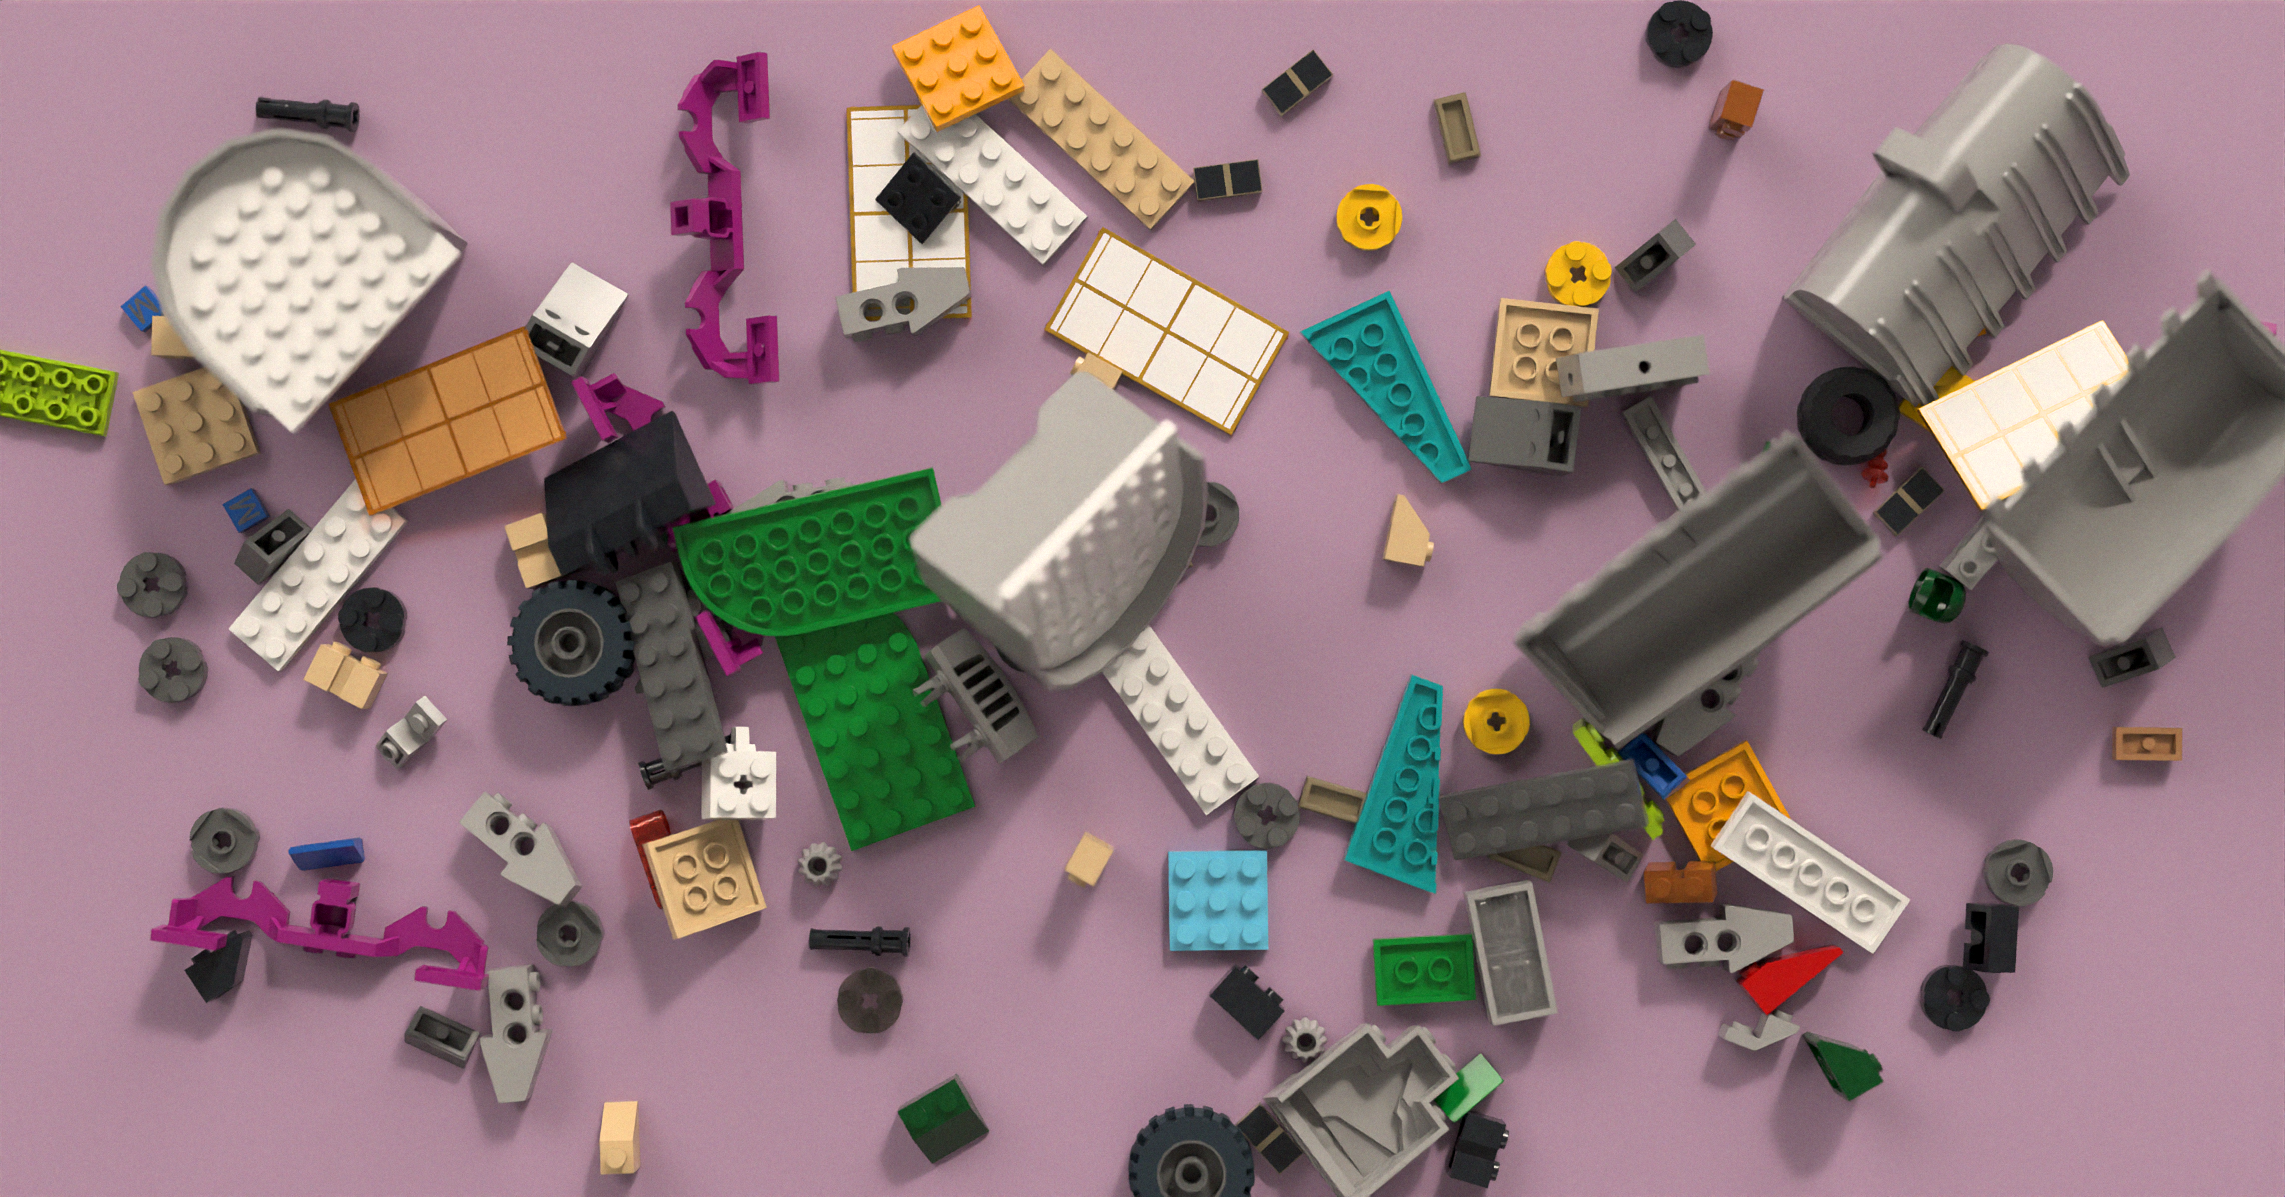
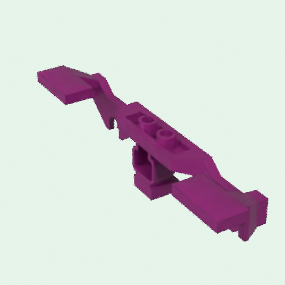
(721, 218)
(638, 408)
(329, 922)

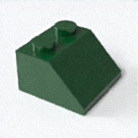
(1845, 1065)
(942, 1119)

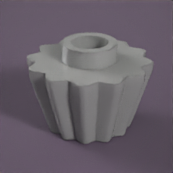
(808, 868)
(1308, 1051)

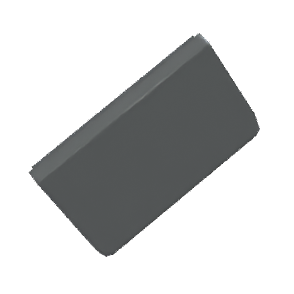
(441, 1037)

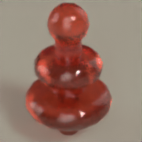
(1875, 473)

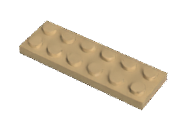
(1101, 140)

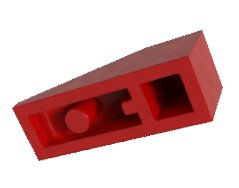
(1779, 977)

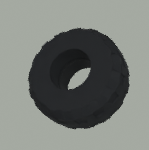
(1878, 408)

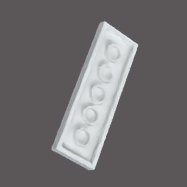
(997, 182)
(316, 578)
(1179, 722)
(1810, 872)

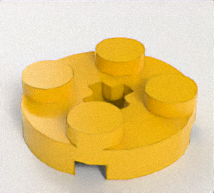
(1382, 205)
(1577, 255)
(1510, 733)

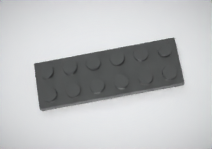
(672, 667)
(1544, 810)

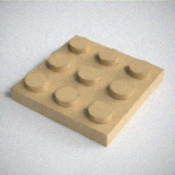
(1529, 342)
(194, 425)
(704, 877)

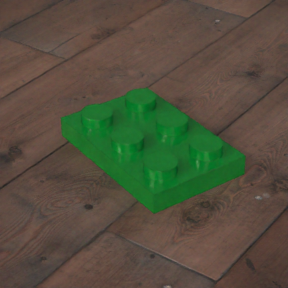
(1424, 969)

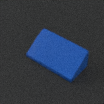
(1654, 766)
(328, 854)

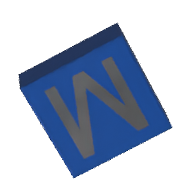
(142, 307)
(246, 510)

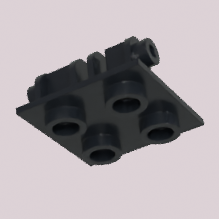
(918, 198)

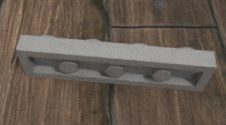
(1663, 452)

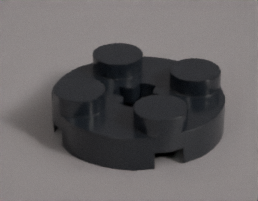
(1663, 44)
(354, 617)
(1955, 978)

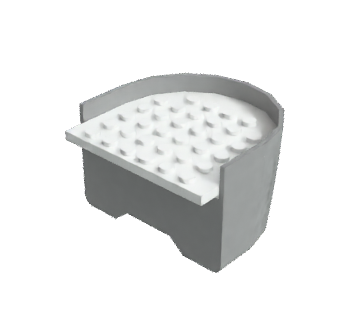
(292, 265)
(1071, 536)

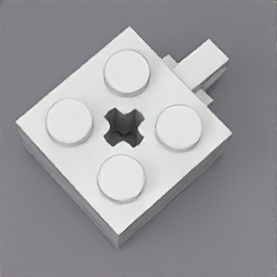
(749, 767)

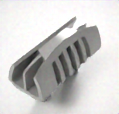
(982, 694)

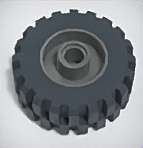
(572, 643)
(1191, 1156)

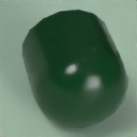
(1937, 597)

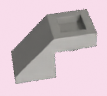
(411, 733)
(1768, 1030)

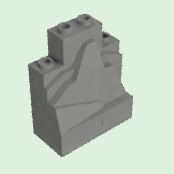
(1366, 1106)

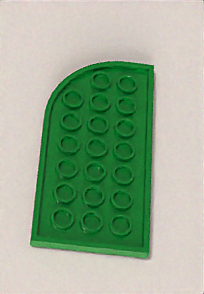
(813, 557)
(873, 738)

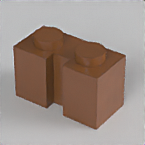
(1735, 110)
(1691, 885)

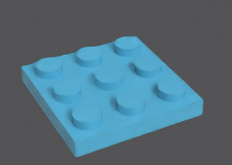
(1218, 900)

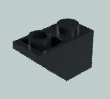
(221, 969)

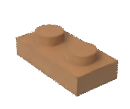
(2147, 743)

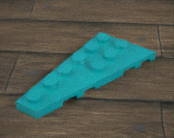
(1383, 367)
(1402, 803)

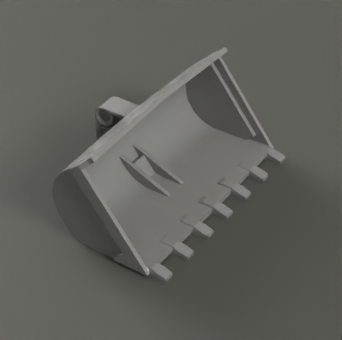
(1960, 220)
(2150, 471)
(1701, 592)

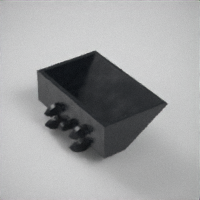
(623, 497)

